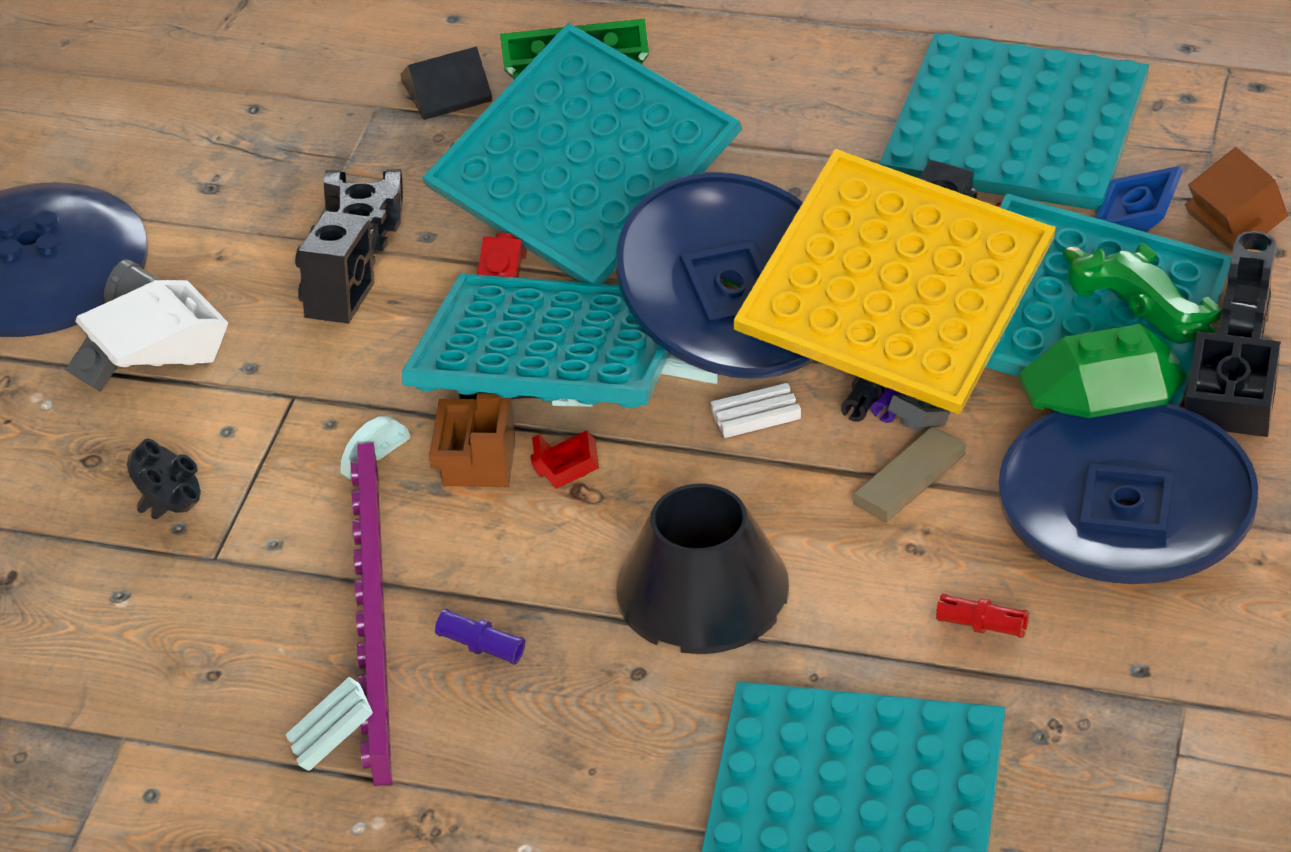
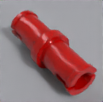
(982, 615)

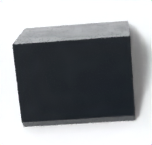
(447, 83)

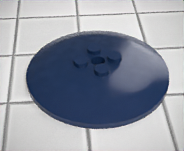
(77, 244)
(679, 250)
(1179, 468)

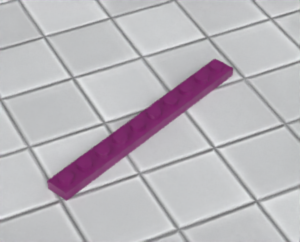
(371, 620)

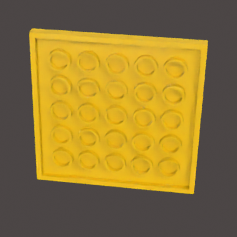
(895, 280)

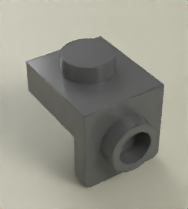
(91, 365)
(917, 413)

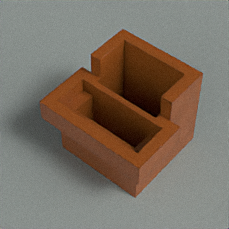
(1236, 198)
(474, 441)

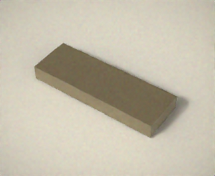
(909, 474)

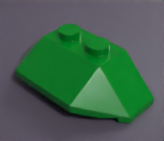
(624, 36)
(1104, 373)

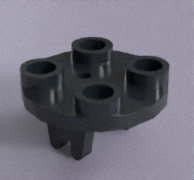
(163, 479)

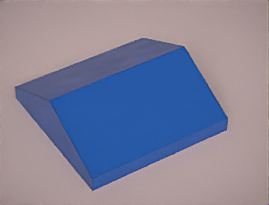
(1140, 199)

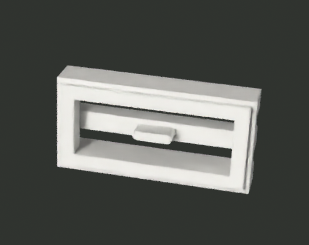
(755, 410)

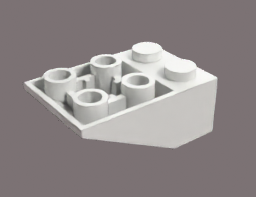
(156, 326)

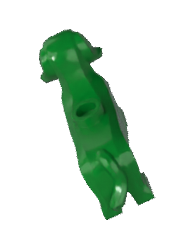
(1143, 288)

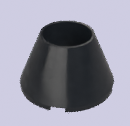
(702, 573)

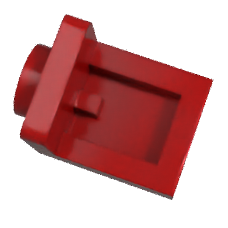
(501, 255)
(565, 460)

